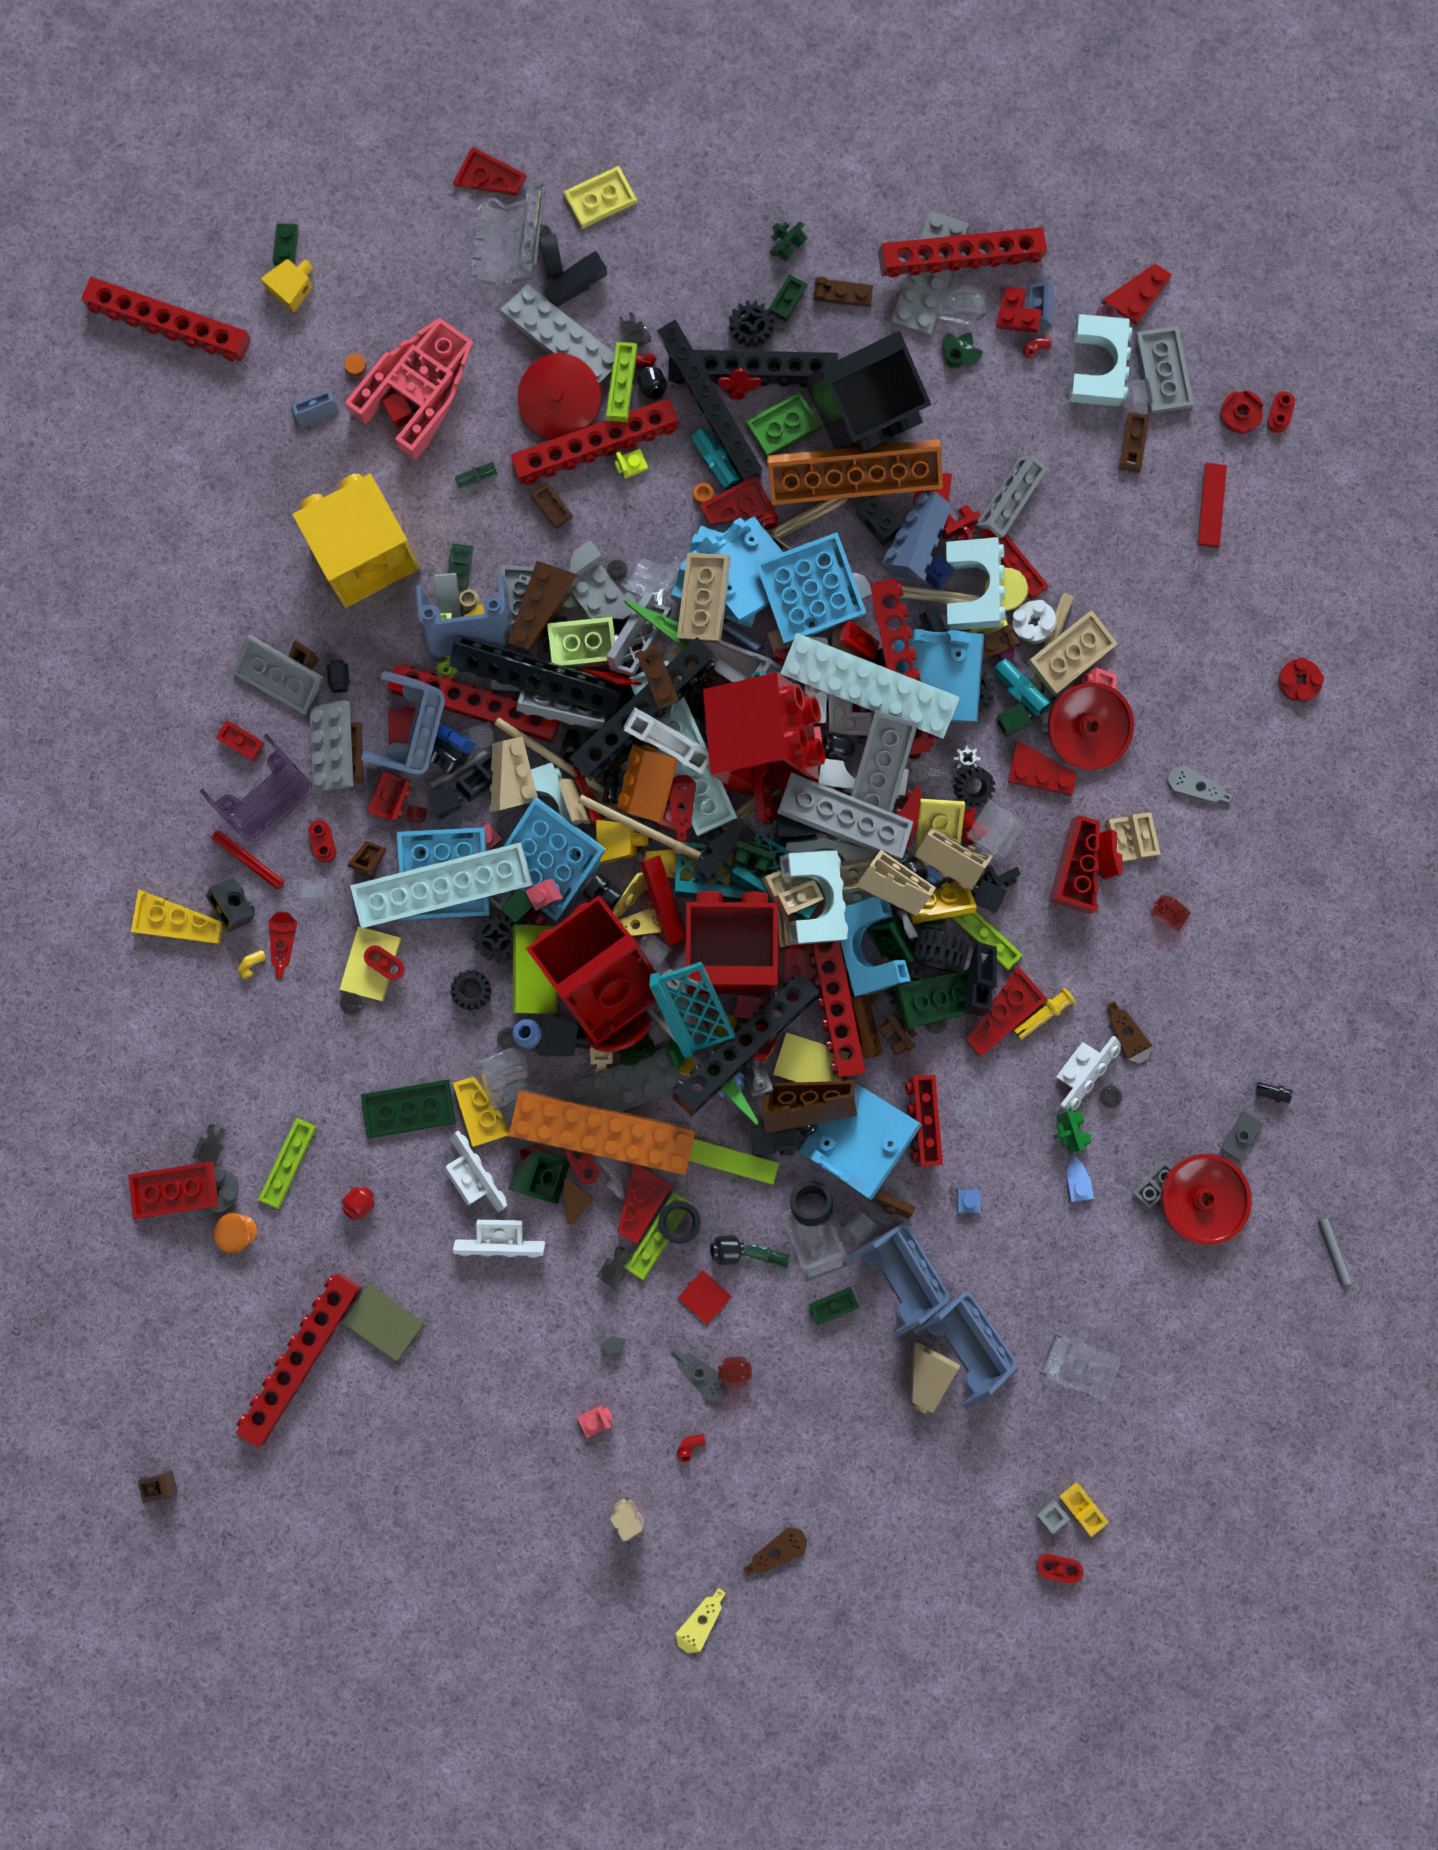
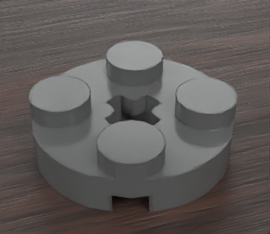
(228, 1191)

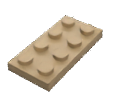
(704, 597)
(1072, 652)

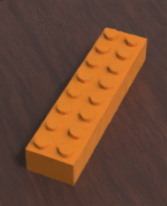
(855, 473)
(602, 1132)

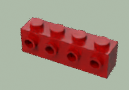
(924, 1109)

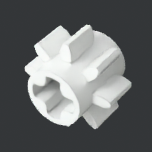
(963, 754)

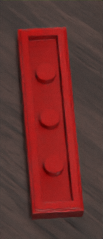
(1212, 505)
(1015, 559)
(663, 900)

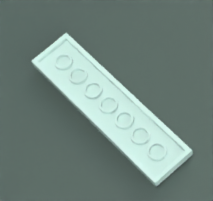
(869, 685)
(711, 803)
(441, 885)

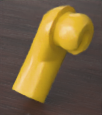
(248, 961)

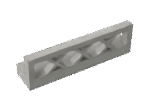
(1012, 496)
(629, 636)

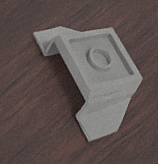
(596, 591)

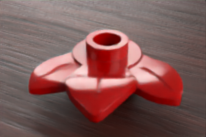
(739, 384)

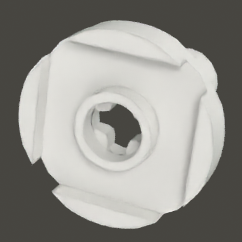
(1034, 609)

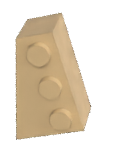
(511, 775)
(952, 859)
(896, 884)

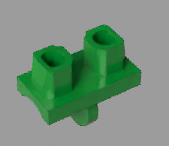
(1069, 1131)

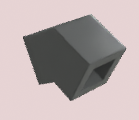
(613, 1344)

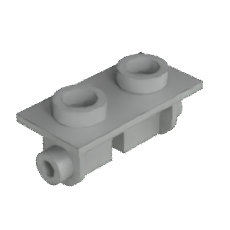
(757, 1078)

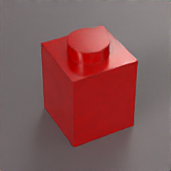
(398, 409)

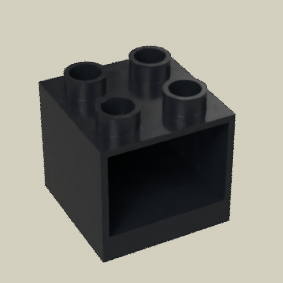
(869, 393)

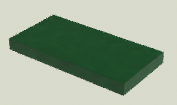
(931, 999)
(408, 1109)

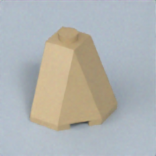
(930, 1377)

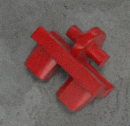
(968, 519)

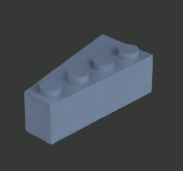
(917, 537)

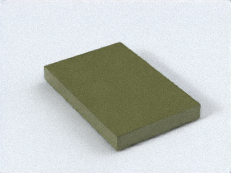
(383, 1322)

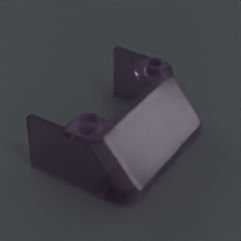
(268, 801)

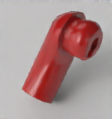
(1034, 345)
(647, 361)
(687, 1446)

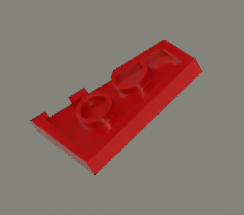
(741, 501)

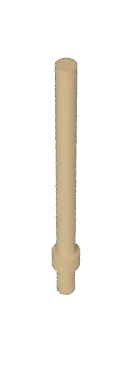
(546, 753)
(678, 846)

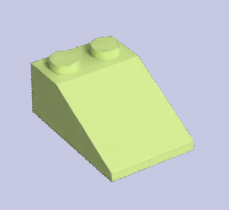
(581, 642)

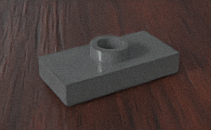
(1241, 1136)

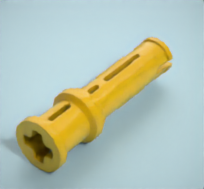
(1052, 1008)

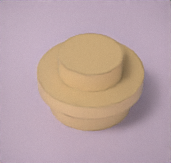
(469, 600)

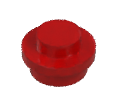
(768, 520)

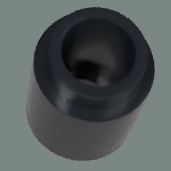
(338, 676)

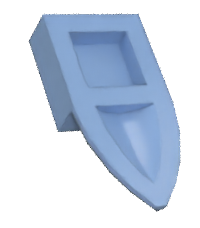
(1078, 1181)

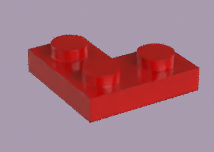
(1013, 315)

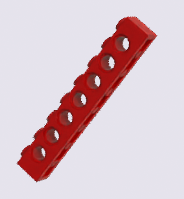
(1031, 238)
(99, 291)
(599, 432)
(880, 592)
(544, 731)
(855, 1065)
(248, 1426)

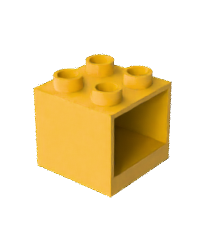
(356, 539)

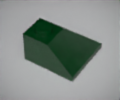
(891, 939)
(540, 1176)

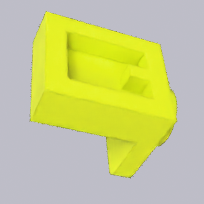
(630, 463)

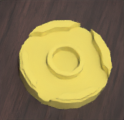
(1015, 589)

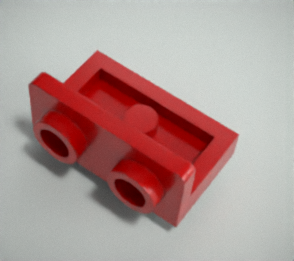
(389, 797)

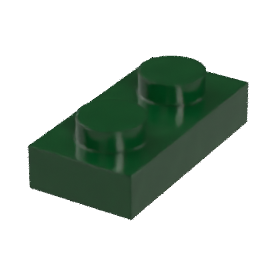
(285, 243)
(788, 297)
(834, 1305)

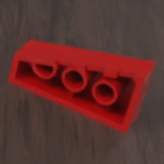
(1076, 875)

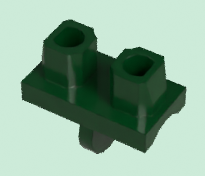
(796, 234)
(755, 851)

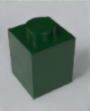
(1014, 720)
(518, 907)

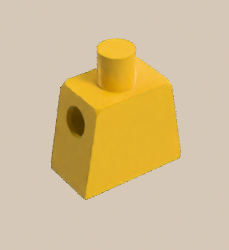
(289, 283)
(618, 840)

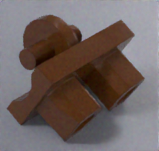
(904, 1042)

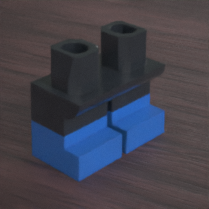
(452, 746)

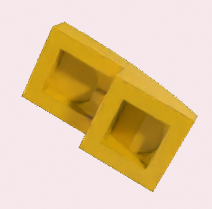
(1083, 1509)

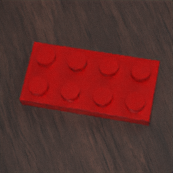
(173, 1190)

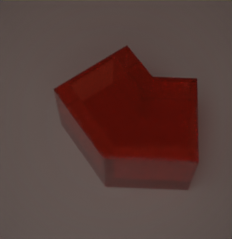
(413, 816)

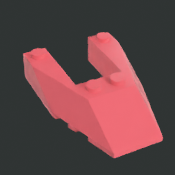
(422, 371)

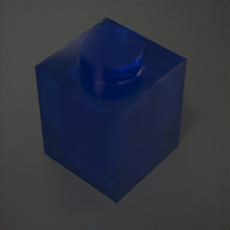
(938, 572)

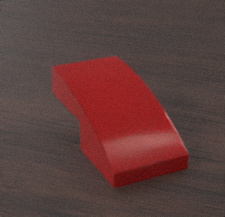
(1109, 859)

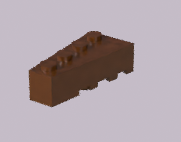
(543, 599)
(808, 1104)

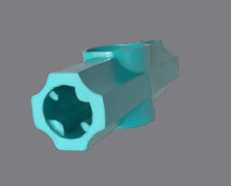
(715, 458)
(1022, 687)

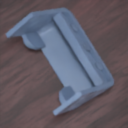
(491, 627)
(416, 754)
(909, 1275)
(975, 1343)

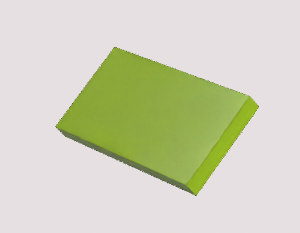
(531, 987)

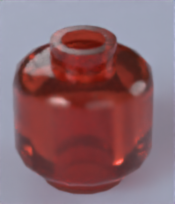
(735, 1371)

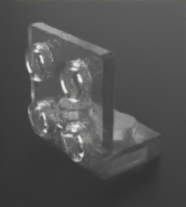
(654, 579)
(996, 830)

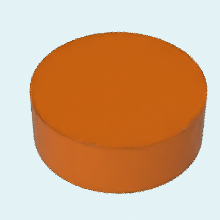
(355, 364)
(703, 492)

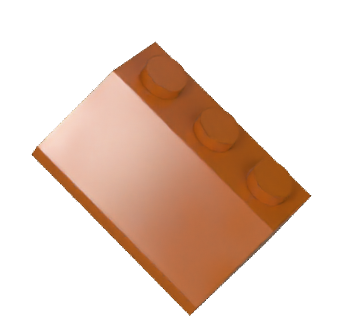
(647, 782)

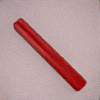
(247, 859)

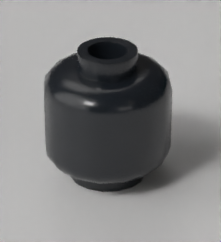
(652, 382)
(838, 746)
(726, 1250)

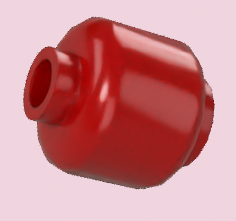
(358, 1203)

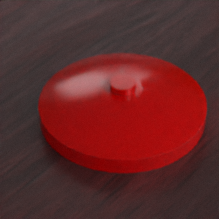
(559, 395)
(1090, 726)
(1206, 1199)

